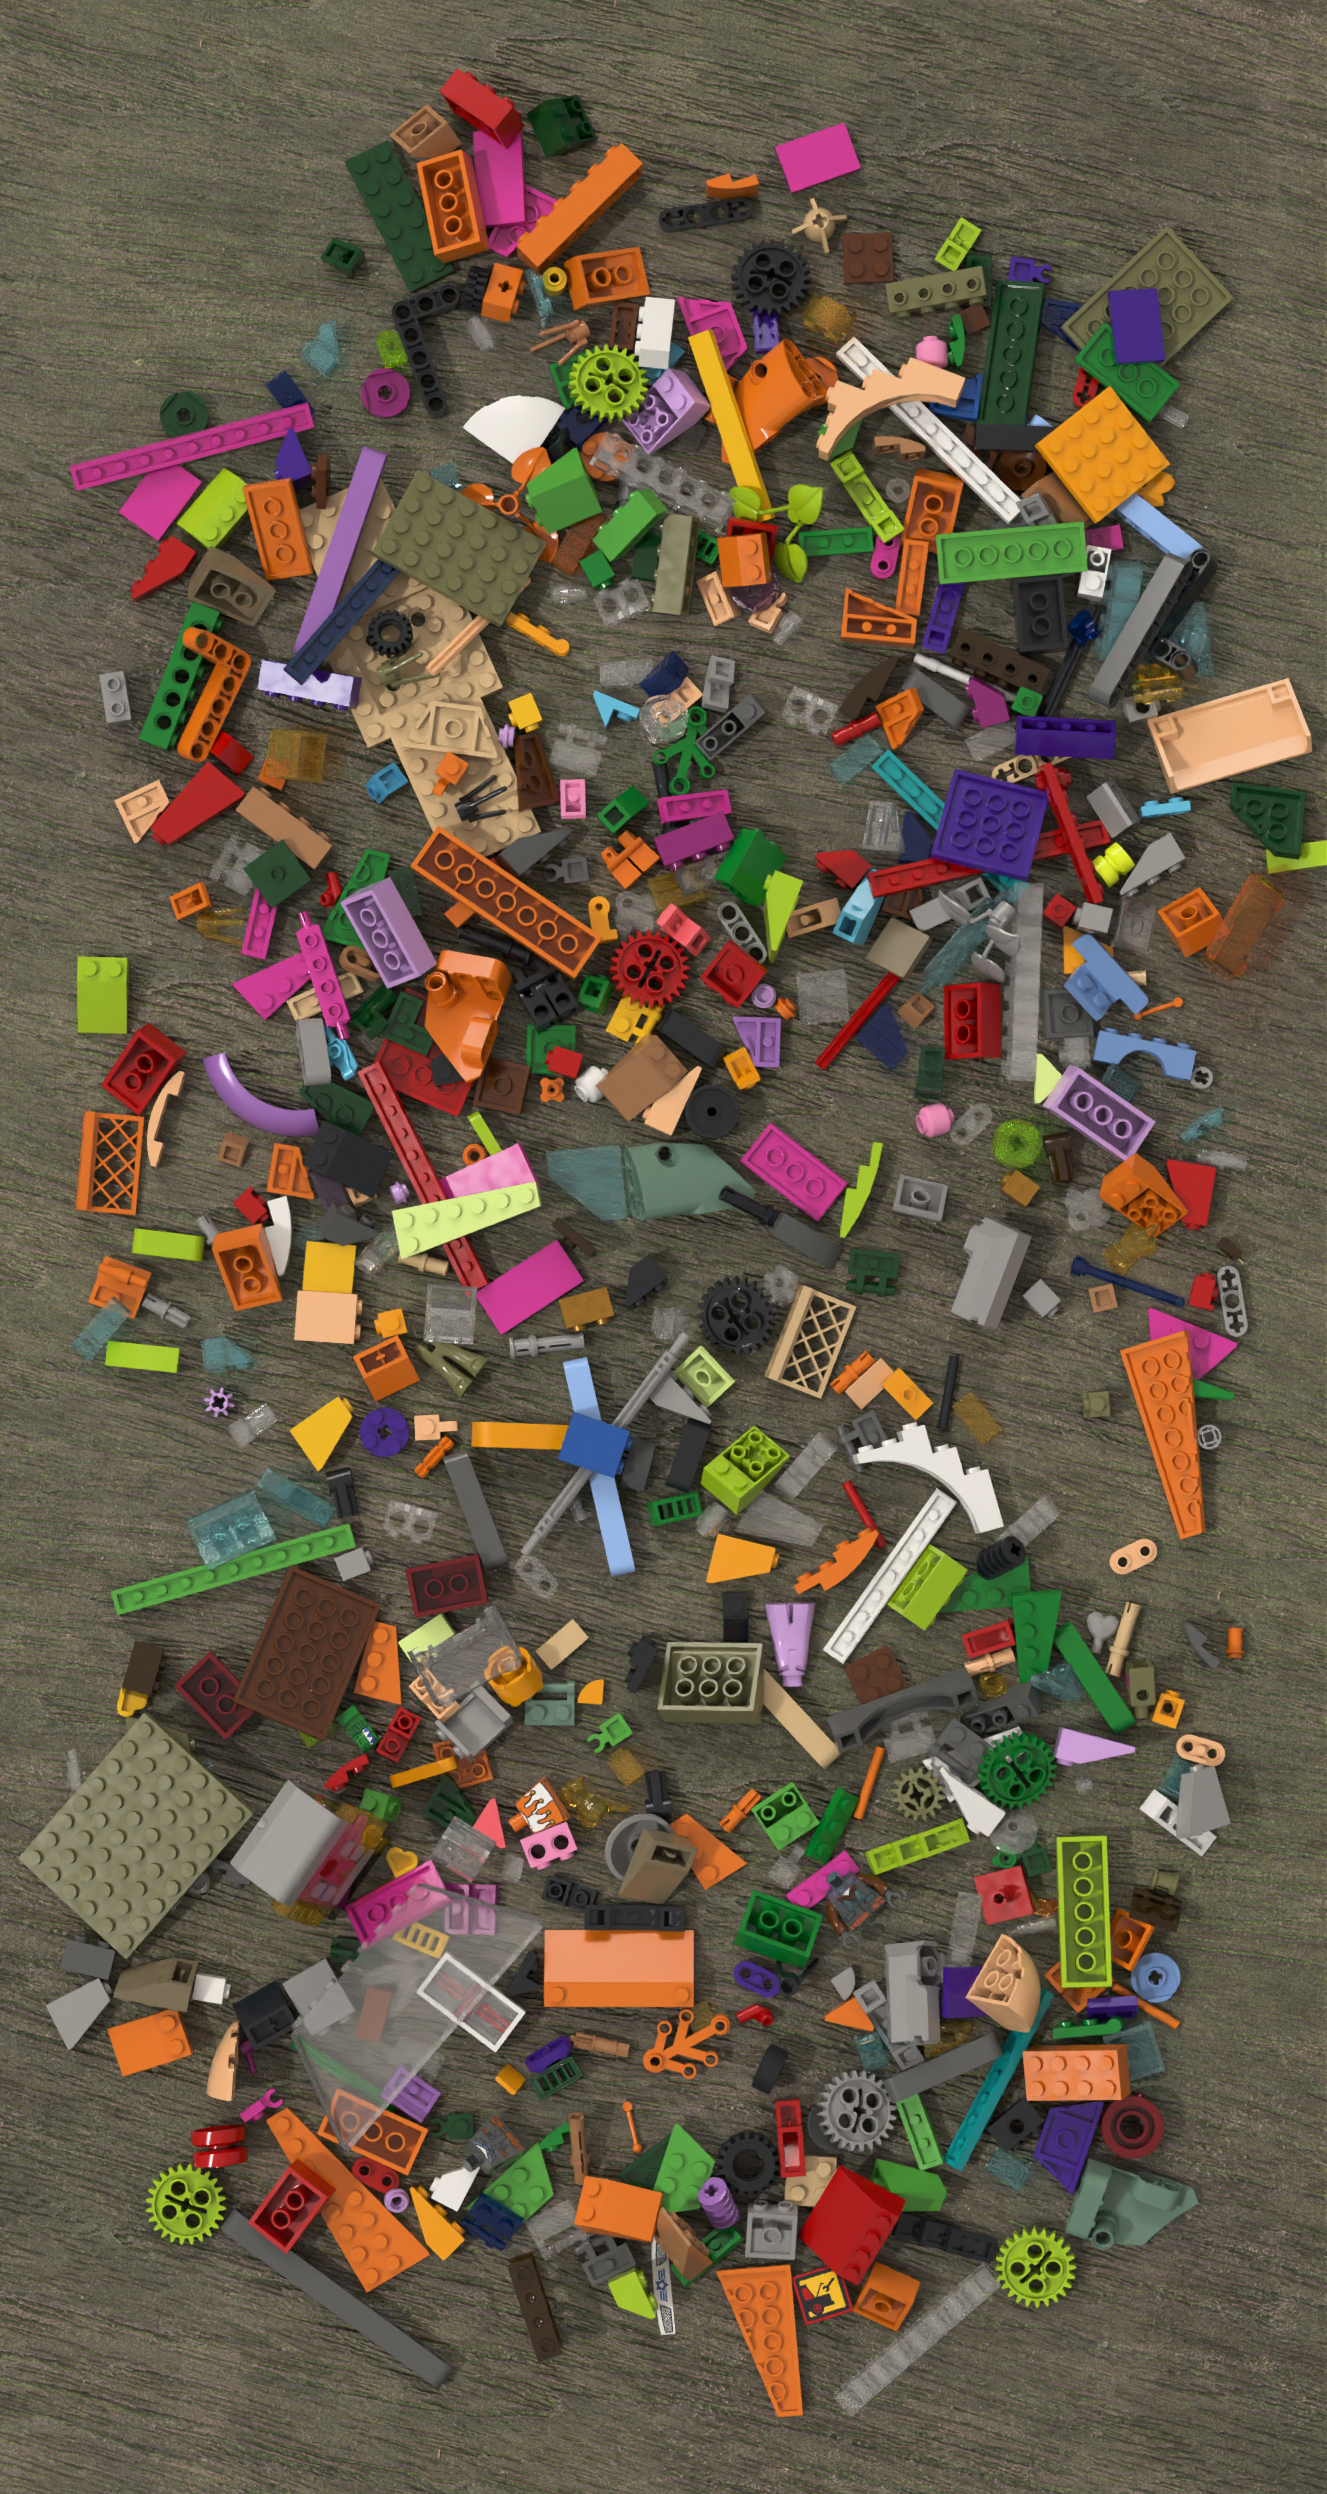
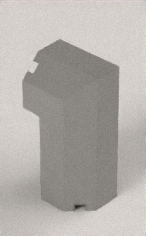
(991, 1271)
(912, 1992)

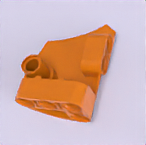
(776, 397)

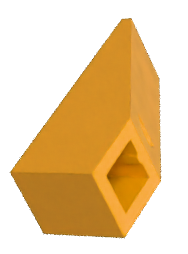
(437, 2229)

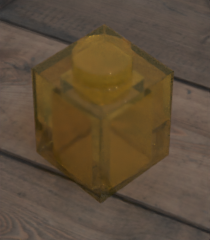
(625, 1766)

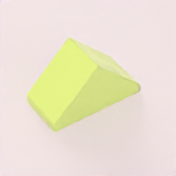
(1046, 1079)

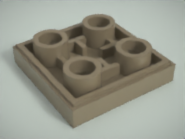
(898, 949)

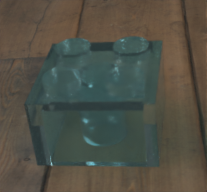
(1142, 2049)

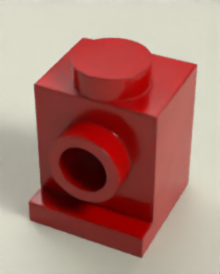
(252, 1207)
(1203, 1292)

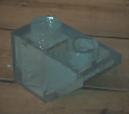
(322, 352)
(224, 1353)

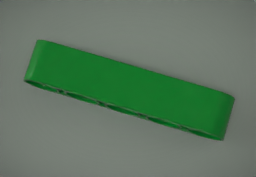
(1093, 1678)

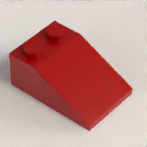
(143, 1068)

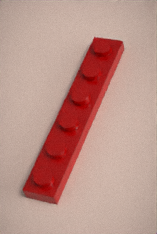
(1067, 823)

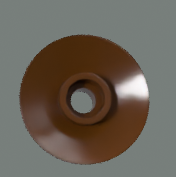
(1011, 464)

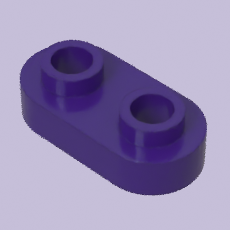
(756, 1978)
(543, 2057)

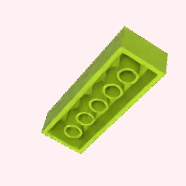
(1083, 1912)

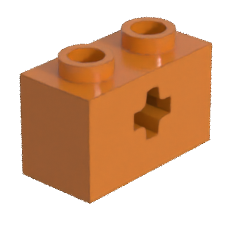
(502, 293)

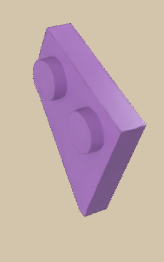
(760, 1039)

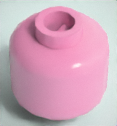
(932, 352)
(934, 1120)

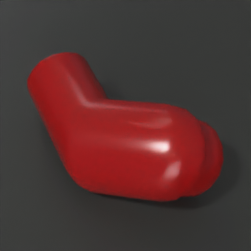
(333, 892)
(756, 2012)

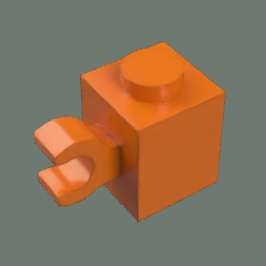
(451, 772)

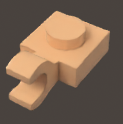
(430, 1428)

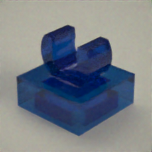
(1083, 627)

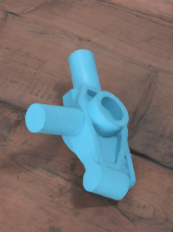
(340, 1054)

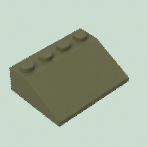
(712, 1683)

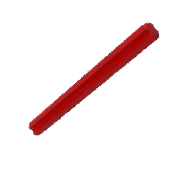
(857, 1021)

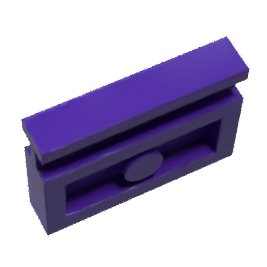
(1110, 2006)

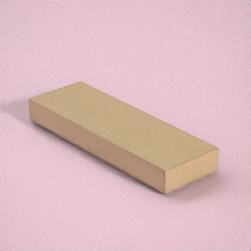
(307, 1003)

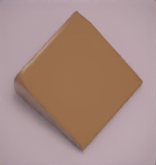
(916, 1010)
(233, 1149)

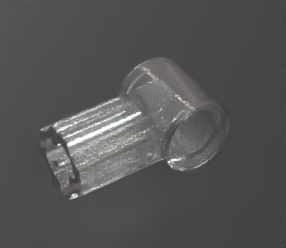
(247, 1428)

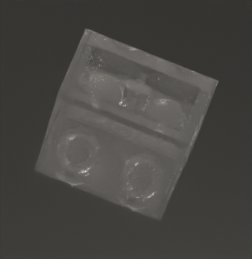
(822, 997)
(450, 1314)

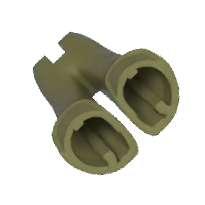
(456, 1379)

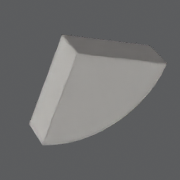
(844, 1982)

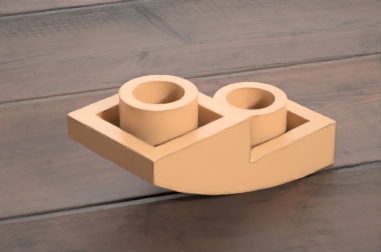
(442, 1714)

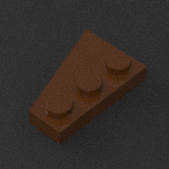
(534, 777)

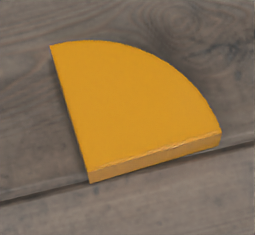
(592, 1693)

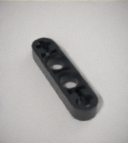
(705, 212)

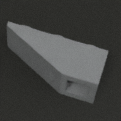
(1157, 858)
(967, 894)
(677, 1399)

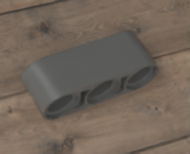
(937, 700)

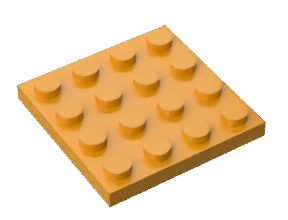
(1102, 454)

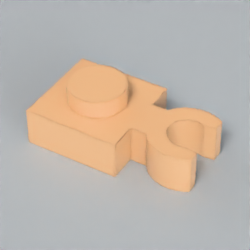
(770, 617)

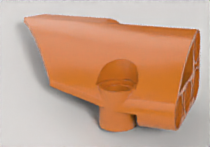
(466, 1008)

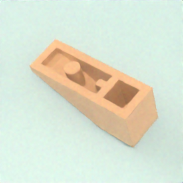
(669, 1107)

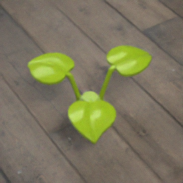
(803, 509)

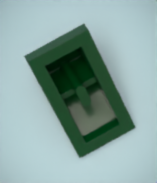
(343, 257)

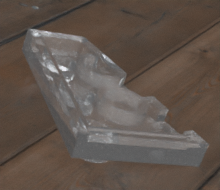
(778, 1521)

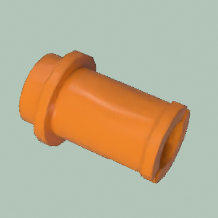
(1235, 1641)

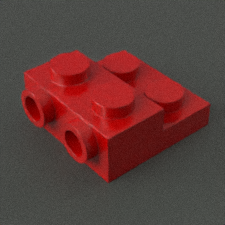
(733, 974)

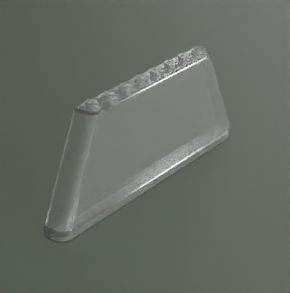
(403, 2000)

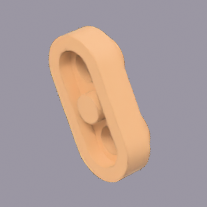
(1133, 1556)
(1199, 1750)

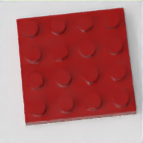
(413, 1073)

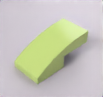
(432, 1633)

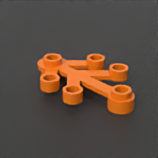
(684, 2045)

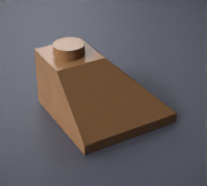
(426, 135)

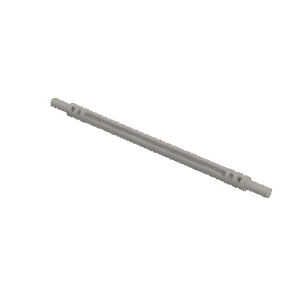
(623, 1420)

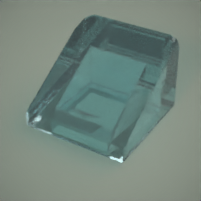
(447, 475)

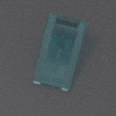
(1171, 1780)
(871, 2051)

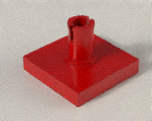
(1004, 1894)

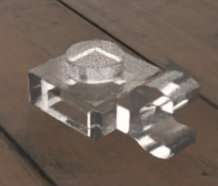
(785, 1869)

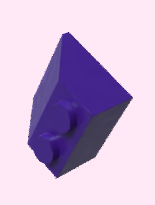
(292, 462)

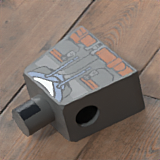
(492, 2147)

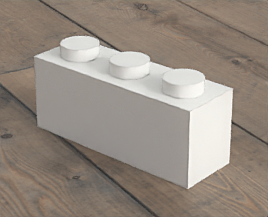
(655, 332)

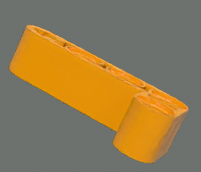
(518, 1435)

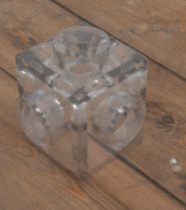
(781, 1285)

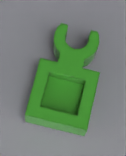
(612, 1730)

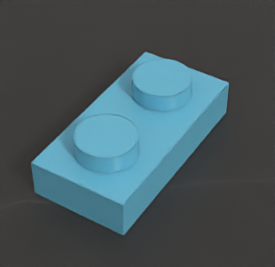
(1154, 809)

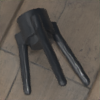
(467, 808)
(790, 1981)

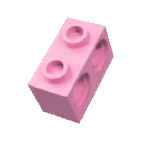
(546, 1839)

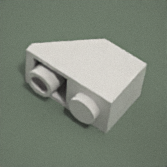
(1093, 582)

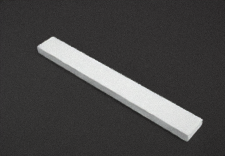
(889, 1576)

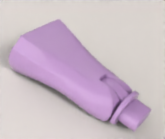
(790, 1634)

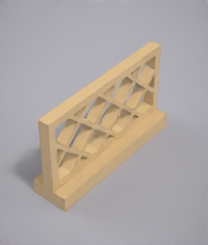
(791, 1331)

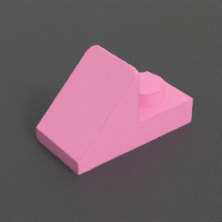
(573, 799)

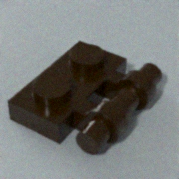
(1155, 1909)

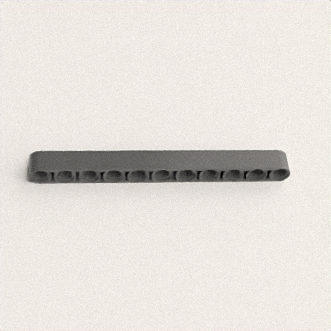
(340, 2301)

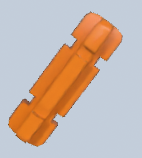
(434, 1457)

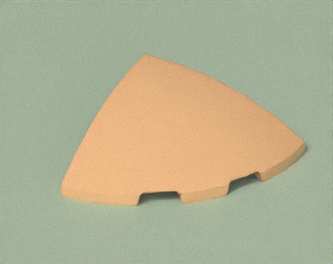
(224, 2065)

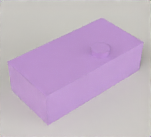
(388, 932)
(1098, 1113)

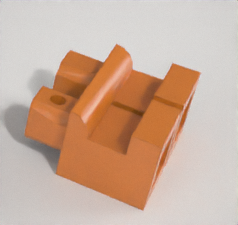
(636, 852)

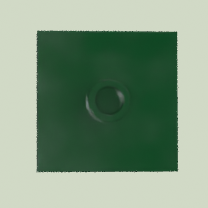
(277, 873)

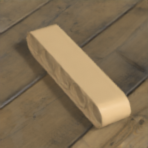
(798, 1723)

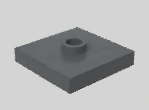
(1064, 1016)

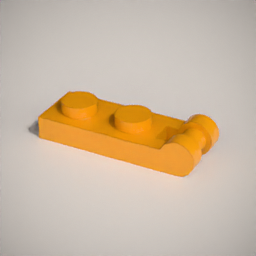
(539, 635)

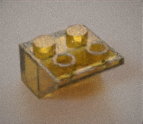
(296, 755)

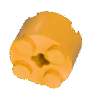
(519, 1684)

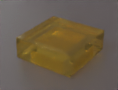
(702, 2016)

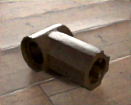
(1058, 1150)

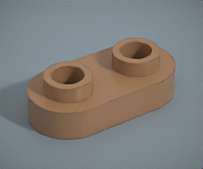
(361, 964)

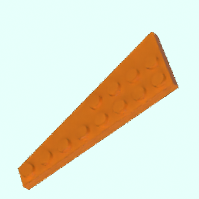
(1165, 1398)
(363, 2227)

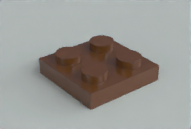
(867, 258)
(503, 1086)
(876, 1675)

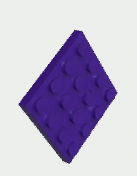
(990, 825)

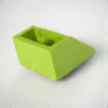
(631, 2293)

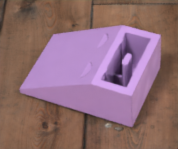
(667, 411)

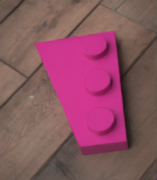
(504, 239)

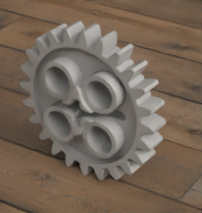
(835, 2106)

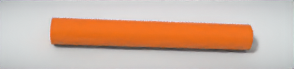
(869, 1782)
(1147, 2007)

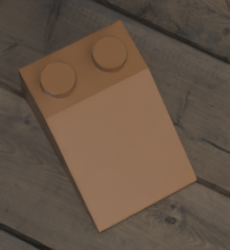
(641, 1077)

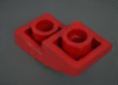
(398, 1735)
(340, 1777)

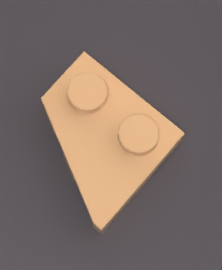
(142, 808)

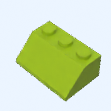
(216, 511)
(927, 1587)

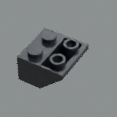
(265, 2015)

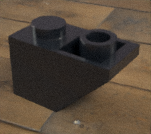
(643, 1278)

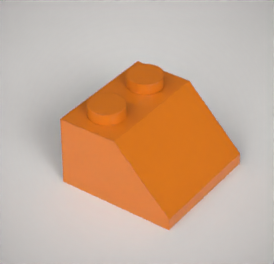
(744, 560)
(1191, 921)
(886, 2296)

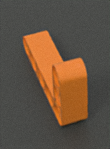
(213, 691)

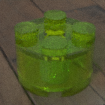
(1023, 1156)

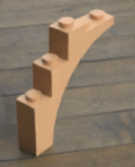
(917, 383)

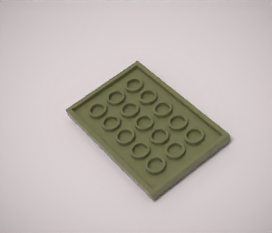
(1185, 289)
(458, 548)

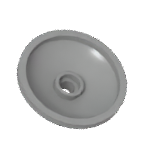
(619, 1843)

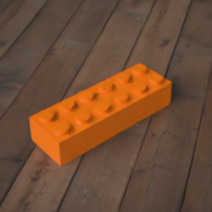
(579, 209)

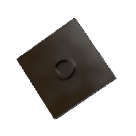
(572, 1238)

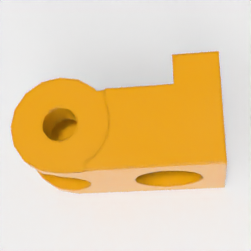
(598, 912)

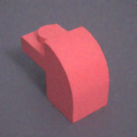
(683, 930)

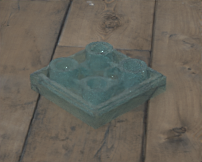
(536, 289)

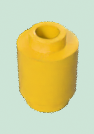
(554, 289)

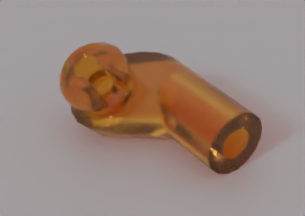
(1043, 1907)

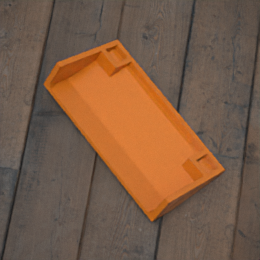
(618, 1968)

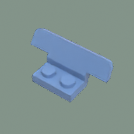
(1102, 980)

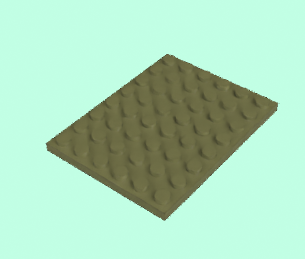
(136, 1835)

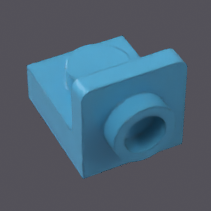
(385, 783)

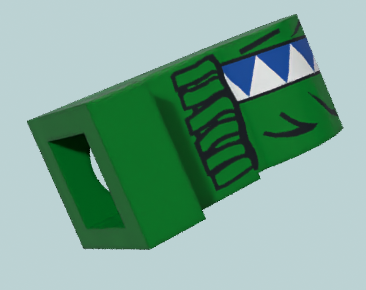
(358, 1728)

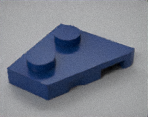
(967, 405)

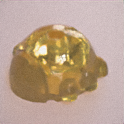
(992, 1685)

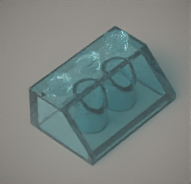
(231, 1529)

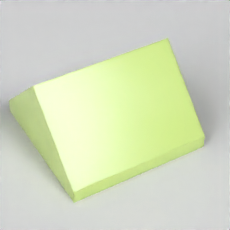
(703, 1376)

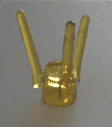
(209, 923)

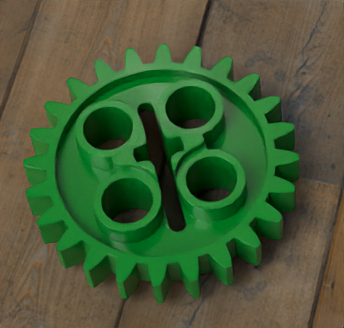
(998, 1784)

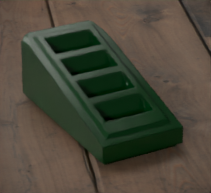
(560, 2085)

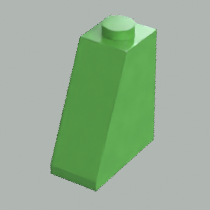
(919, 2188)

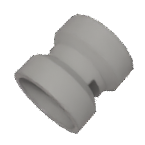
(1205, 1437)

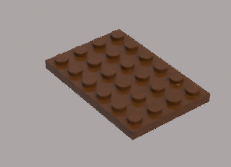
(306, 1653)

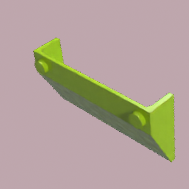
(778, 904)

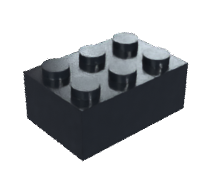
(1039, 615)

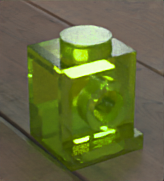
(394, 357)

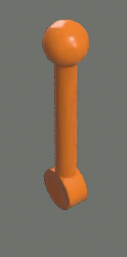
(1177, 1002)
(637, 2148)

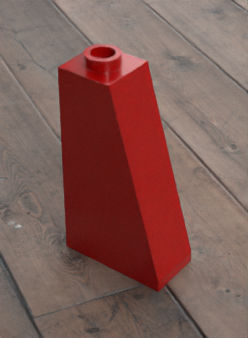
(198, 803)

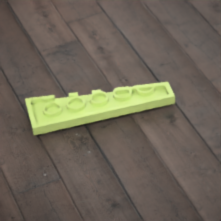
(443, 1221)

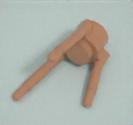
(575, 332)

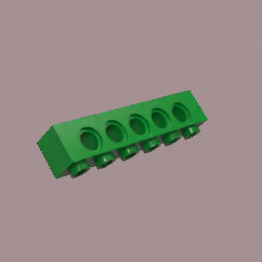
(151, 734)

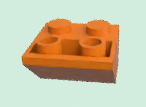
(386, 1368)

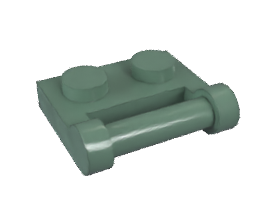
(552, 1711)

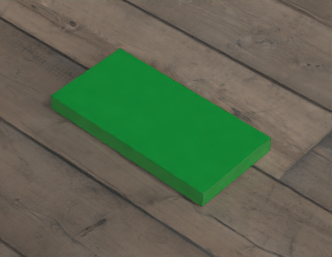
(1139, 386)

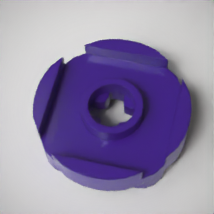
(372, 1439)

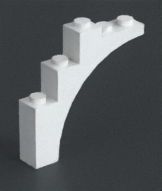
(972, 1489)

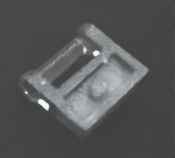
(552, 2222)

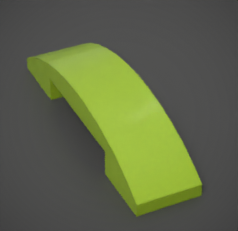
(866, 497)

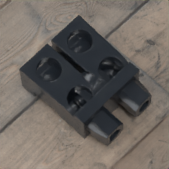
(535, 991)

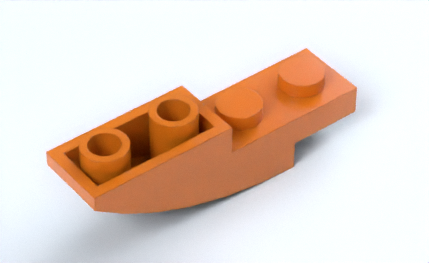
(848, 1558)

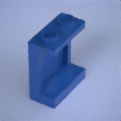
(595, 1445)

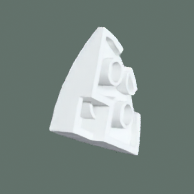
(514, 424)

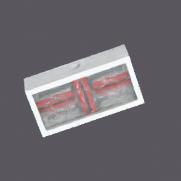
(493, 2018)

